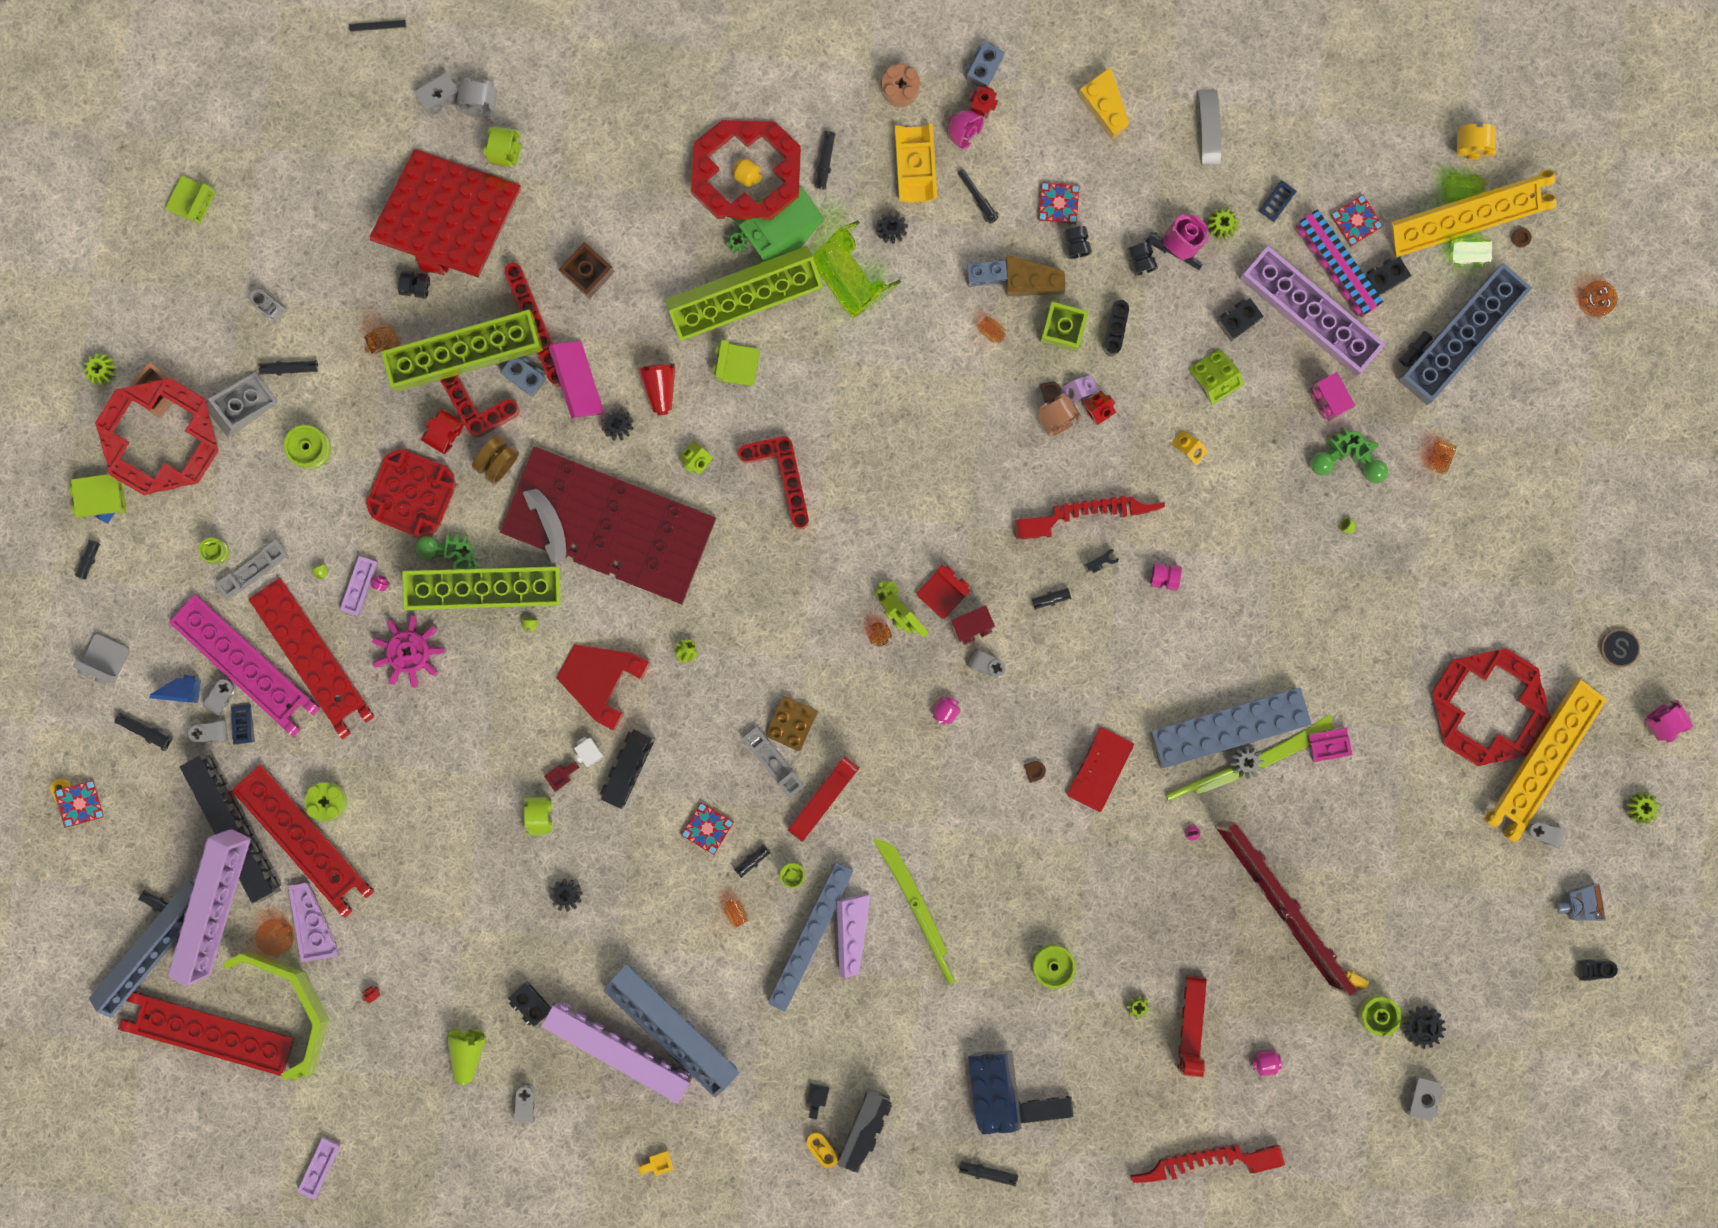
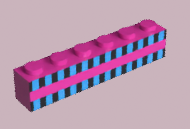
(1339, 263)

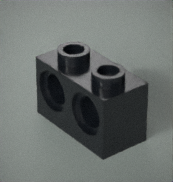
(1388, 279)
(1242, 323)
(534, 1000)

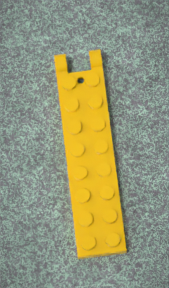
(1472, 214)
(1546, 759)

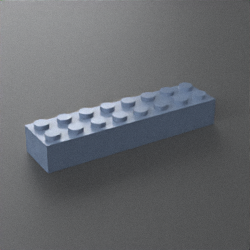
(1465, 334)
(1230, 727)
(671, 1031)

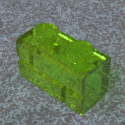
(1459, 187)
(1470, 250)

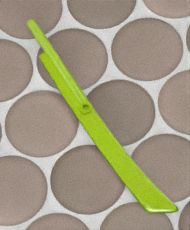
(1270, 756)
(916, 904)

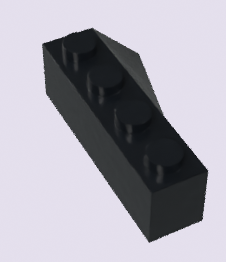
(627, 769)

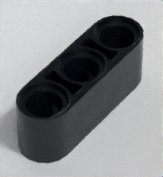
(1119, 319)
(1046, 1110)

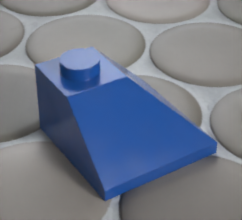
(180, 689)

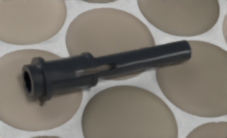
(983, 204)
(1157, 242)

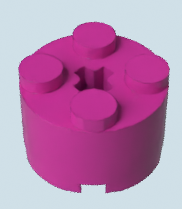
(1186, 236)
(1669, 721)

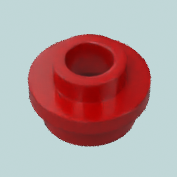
(371, 994)

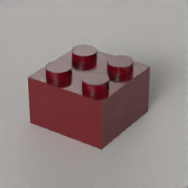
(972, 624)

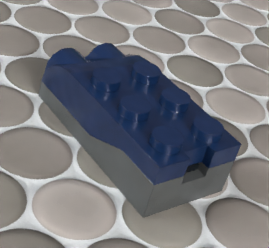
(995, 1092)

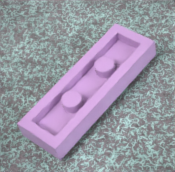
(359, 586)
(319, 1168)

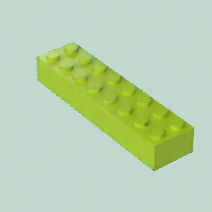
(744, 293)
(461, 351)
(480, 588)

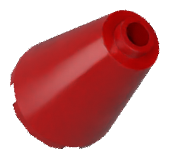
(659, 386)

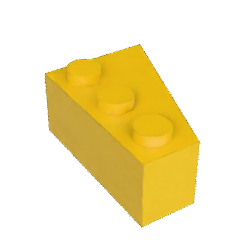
(1105, 103)

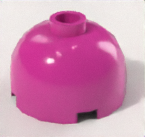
(963, 125)

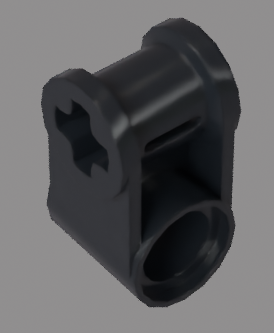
(1593, 969)

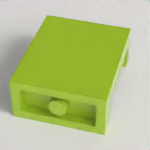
(97, 496)

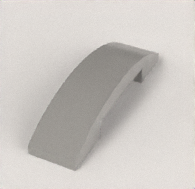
(1210, 127)
(557, 547)
(252, 570)
(773, 762)

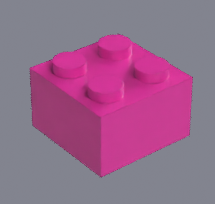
(1331, 397)

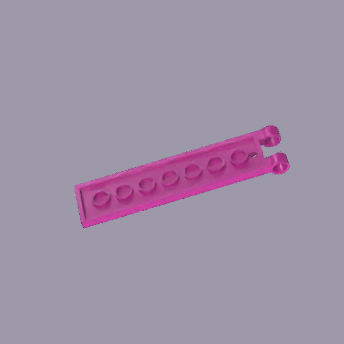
(241, 663)

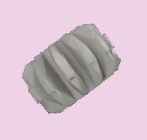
(1246, 770)

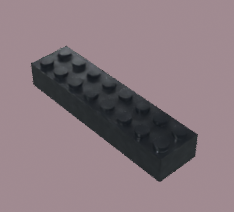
(223, 814)

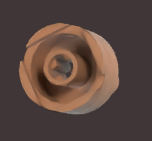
(890, 85)
(1058, 415)

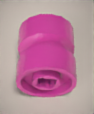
(1165, 576)

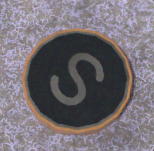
(1620, 648)

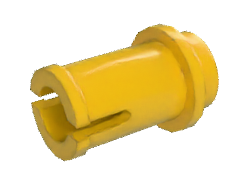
(1357, 980)

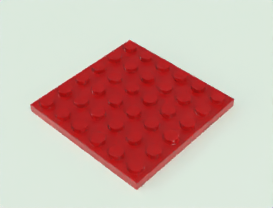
(445, 213)

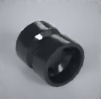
(1077, 243)
(1142, 258)
(407, 285)

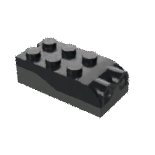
(864, 1129)

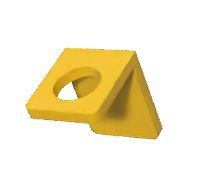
(1188, 445)

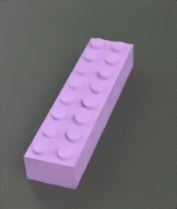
(1312, 311)
(208, 907)
(616, 1051)

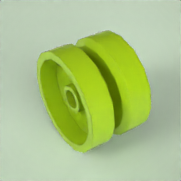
(297, 441)
(1042, 966)

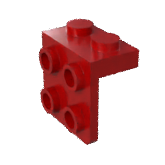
(943, 591)

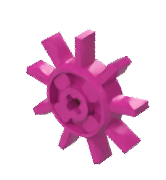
(410, 663)

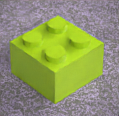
(1064, 326)

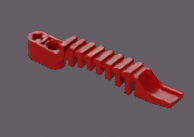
(1039, 527)
(1258, 1161)

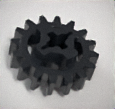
(1418, 1032)

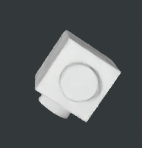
(588, 752)

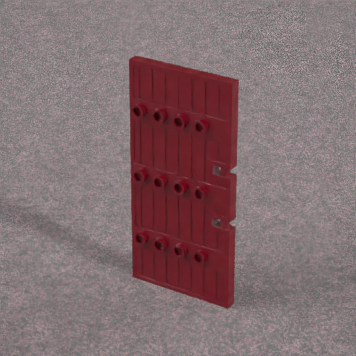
(612, 522)
(1286, 907)

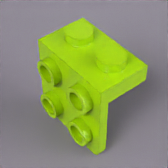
(736, 364)

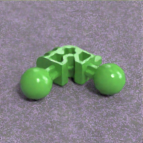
(1323, 462)
(428, 548)

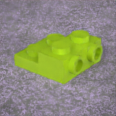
(902, 616)

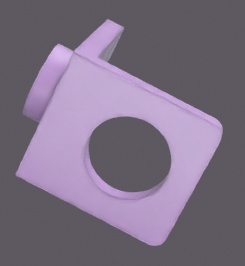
(1082, 387)

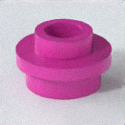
(379, 583)

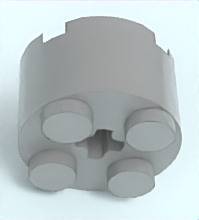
(476, 98)

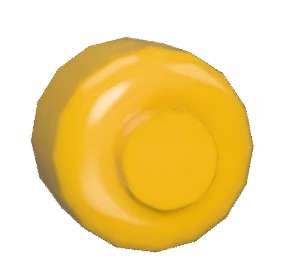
(747, 172)

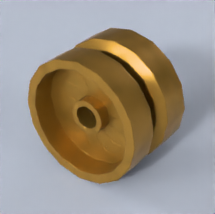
(495, 459)

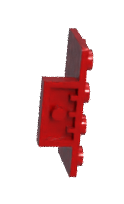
(1100, 769)

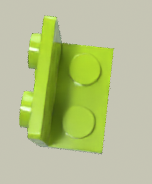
(190, 200)
(1217, 376)

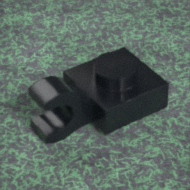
(1096, 564)
(817, 1097)

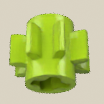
(884, 589)
(685, 651)
(1135, 1003)

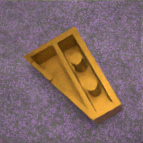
(1031, 278)

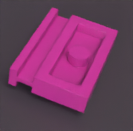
(1330, 745)

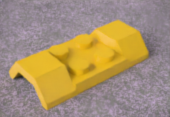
(916, 163)

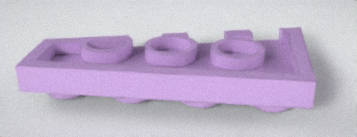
(852, 922)
(310, 925)

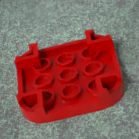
(411, 493)

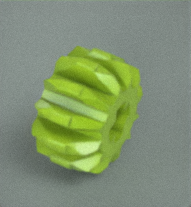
(1215, 221)
(104, 373)
(1638, 813)

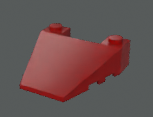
(592, 676)

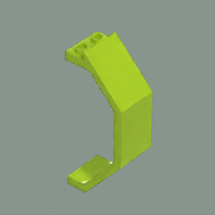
(308, 999)

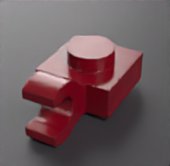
(560, 777)

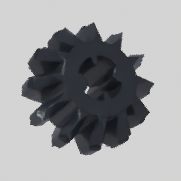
(890, 234)
(623, 427)
(570, 900)

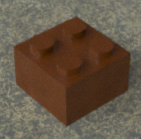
(586, 270)

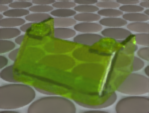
(845, 275)

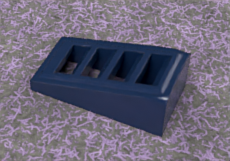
(1286, 187)
(250, 729)

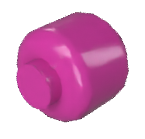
(946, 710)
(1267, 1062)

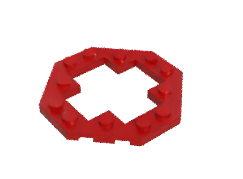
(744, 206)
(146, 395)
(1450, 716)

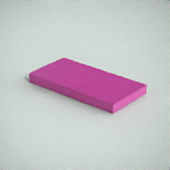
(576, 379)

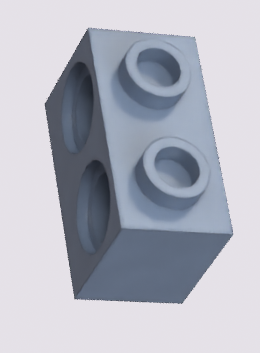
(989, 67)
(987, 273)
(521, 379)

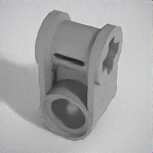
(269, 307)
(983, 662)
(219, 698)
(211, 732)
(1547, 833)
(524, 1107)

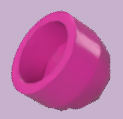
(1190, 829)

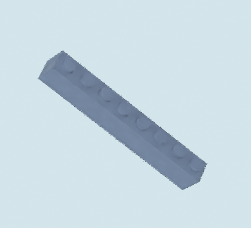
(810, 937)
(142, 955)

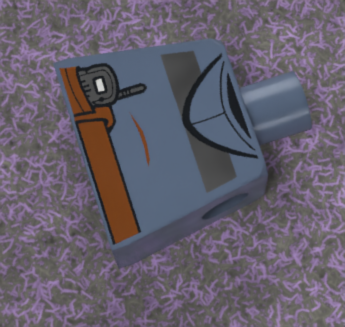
(1583, 904)

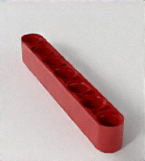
(524, 299)

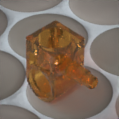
(381, 339)
(1441, 457)

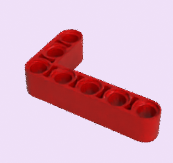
(475, 416)
(786, 473)
(823, 798)
(1191, 1032)

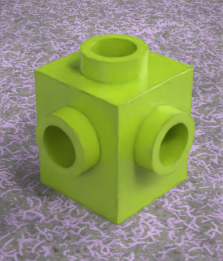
(695, 458)

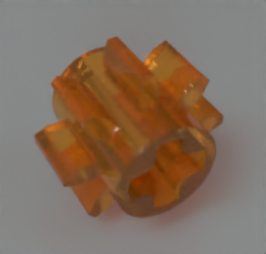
(879, 634)

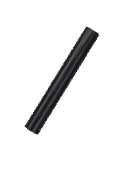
(377, 25)

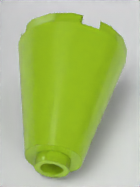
(465, 1053)

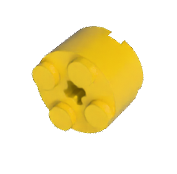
(1476, 141)

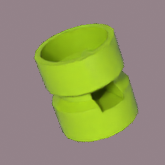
(214, 550)
(792, 875)

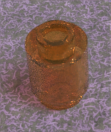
(992, 330)
(735, 912)

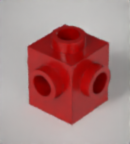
(982, 107)
(1099, 407)

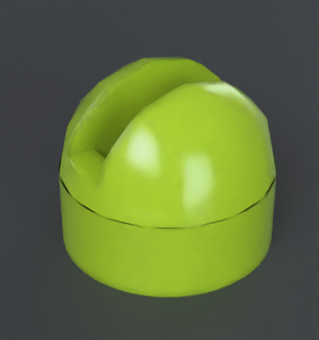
(1351, 525)
(320, 572)
(532, 624)

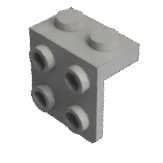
(102, 660)

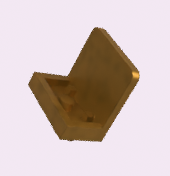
(791, 723)

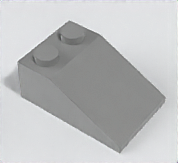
(240, 404)

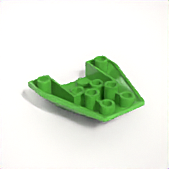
(785, 231)

